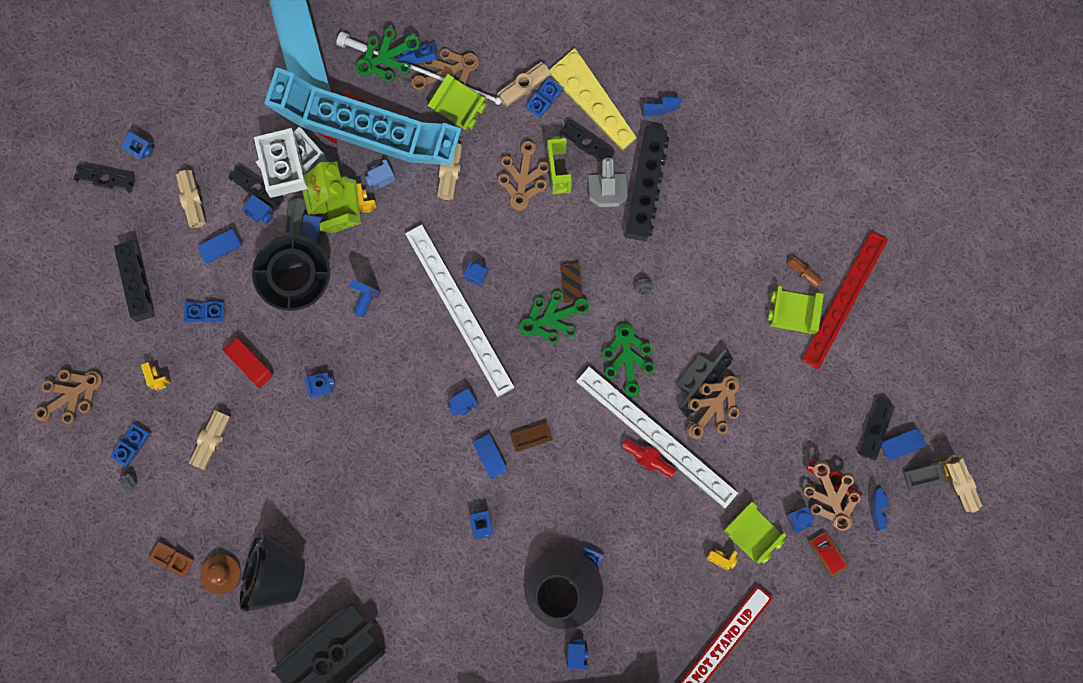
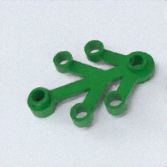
(385, 56)
(551, 318)
(628, 356)

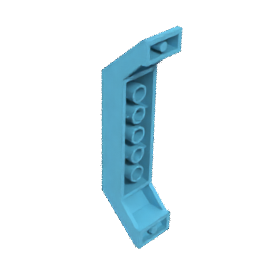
(360, 122)

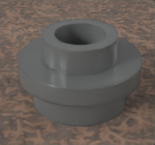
(643, 286)
(127, 482)

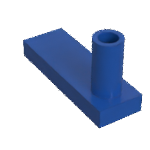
(365, 298)

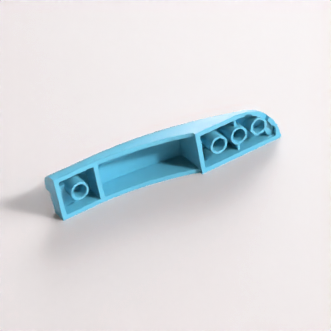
(299, 41)

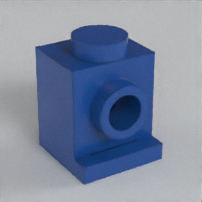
(131, 145)
(258, 210)
(476, 273)
(311, 385)
(462, 403)
(800, 519)
(480, 532)
(577, 655)

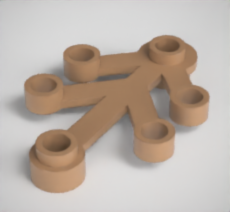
(448, 69)
(523, 178)
(70, 395)
(715, 406)
(833, 498)

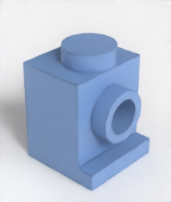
(380, 175)

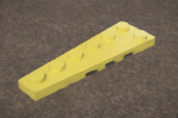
(590, 96)

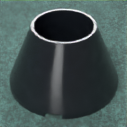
(279, 256)
(579, 572)
(270, 574)

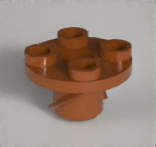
(220, 574)

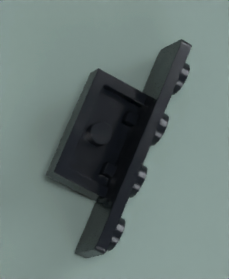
(701, 372)

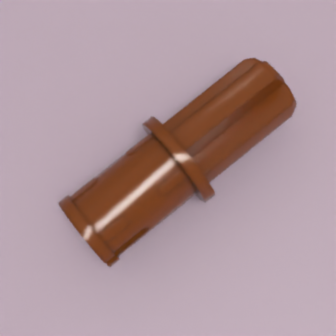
(805, 272)

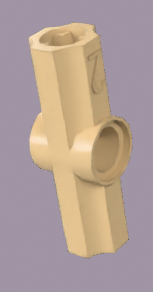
(532, 77)
(449, 175)
(190, 198)
(209, 440)
(963, 483)

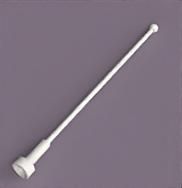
(343, 40)

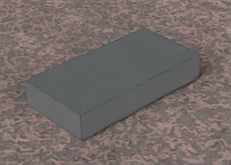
(294, 217)
(926, 476)

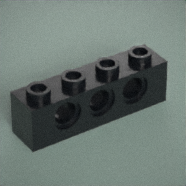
(134, 281)

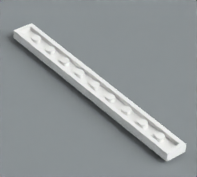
(459, 311)
(657, 437)

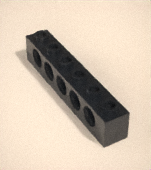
(656, 138)

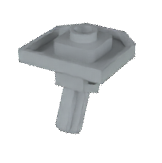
(607, 188)

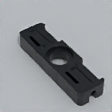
(578, 134)
(116, 179)
(247, 180)
(873, 442)

